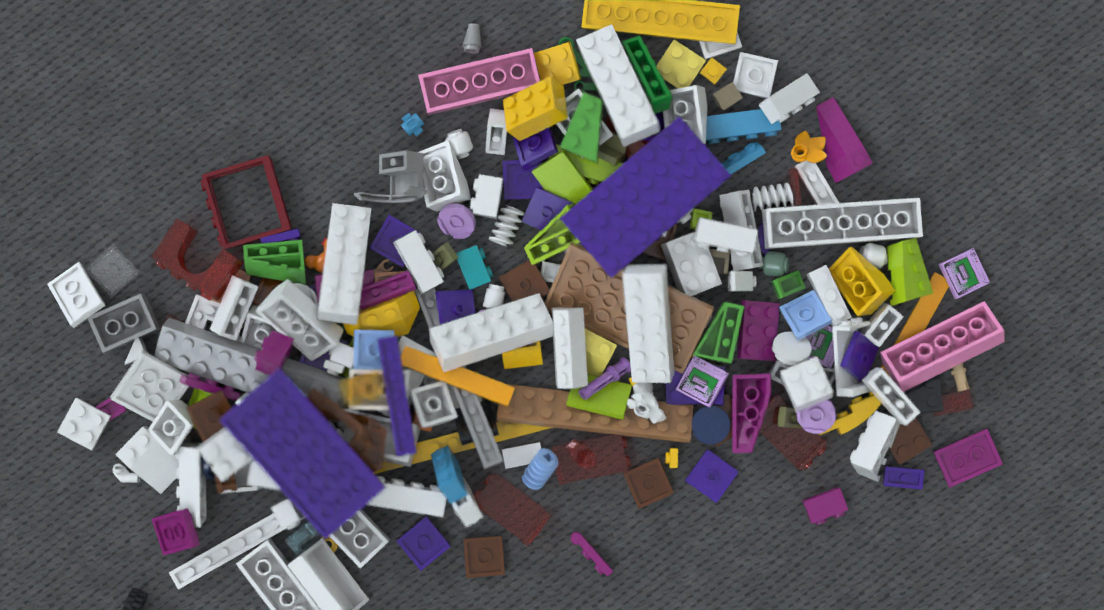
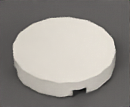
(790, 350)

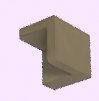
(727, 96)
(720, 260)

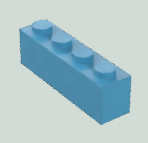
(739, 124)

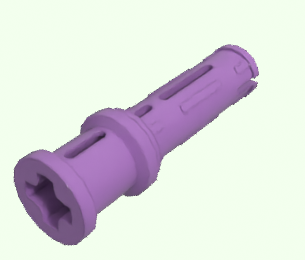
(612, 373)

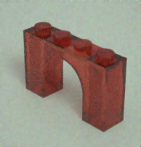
(171, 255)

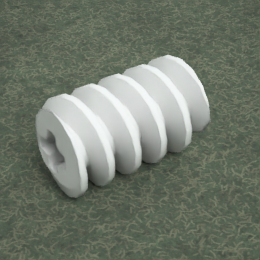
(772, 196)
(506, 225)

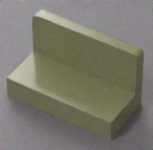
(612, 150)

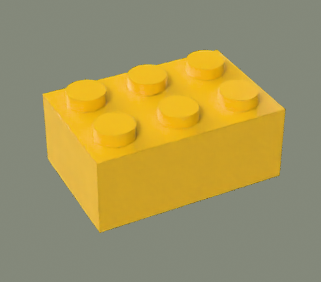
(535, 108)

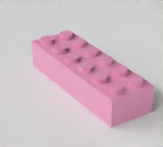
(478, 81)
(942, 346)

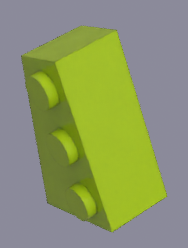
(551, 240)
(907, 272)

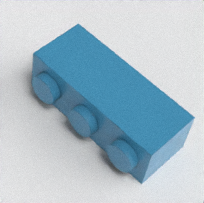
(449, 474)

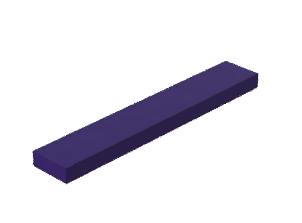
(396, 395)

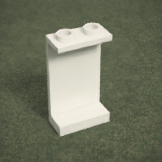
(845, 383)

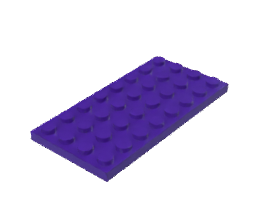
(645, 197)
(302, 453)

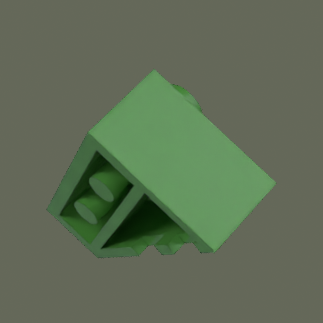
(585, 128)
(276, 261)
(721, 334)

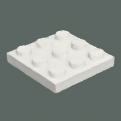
(149, 386)

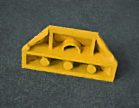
(393, 315)

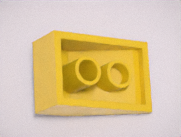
(860, 282)

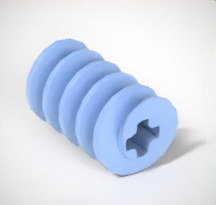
(540, 469)

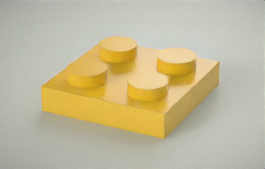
(558, 63)

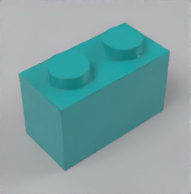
(473, 267)

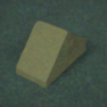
(444, 256)
(788, 418)

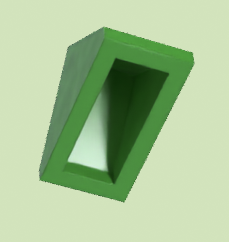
(788, 284)

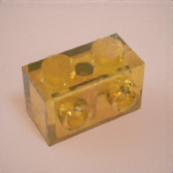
(360, 388)

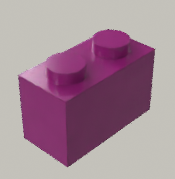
(274, 352)
(825, 505)

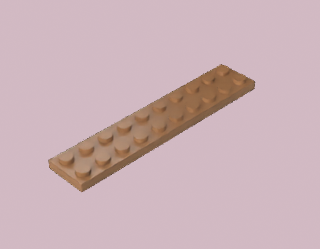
(549, 409)

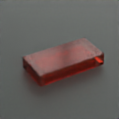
(794, 184)
(956, 402)

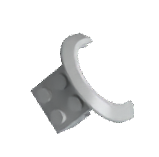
(405, 178)

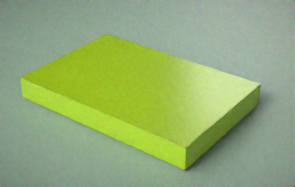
(562, 178)
(608, 401)

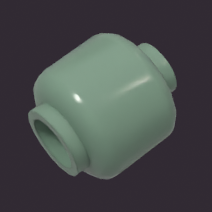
(775, 264)

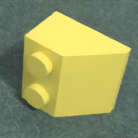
(597, 353)

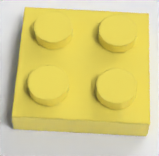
(679, 65)

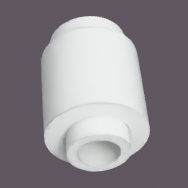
(494, 296)

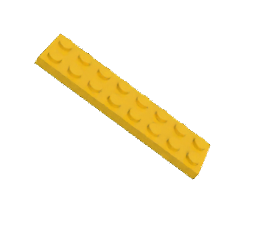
(665, 18)

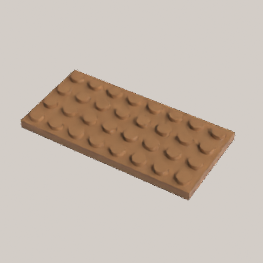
(587, 286)

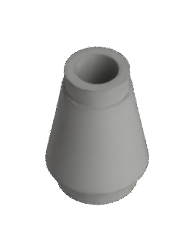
(472, 39)

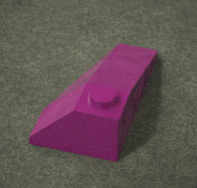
(842, 145)

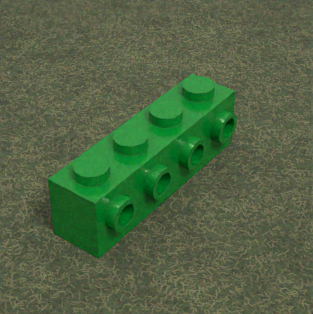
(646, 71)

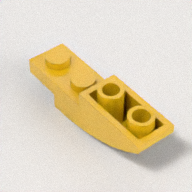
(859, 411)

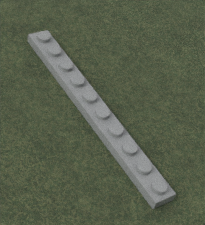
(467, 401)

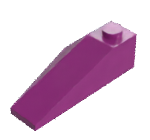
(750, 403)

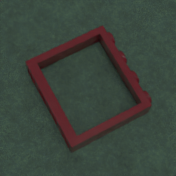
(212, 202)

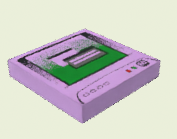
(964, 273)
(822, 346)
(702, 381)

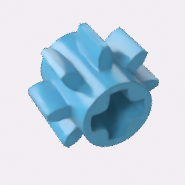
(412, 124)

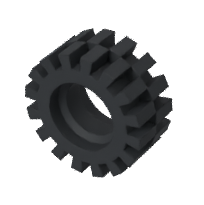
(135, 600)

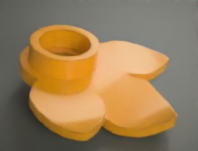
(810, 147)

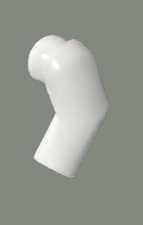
(124, 475)

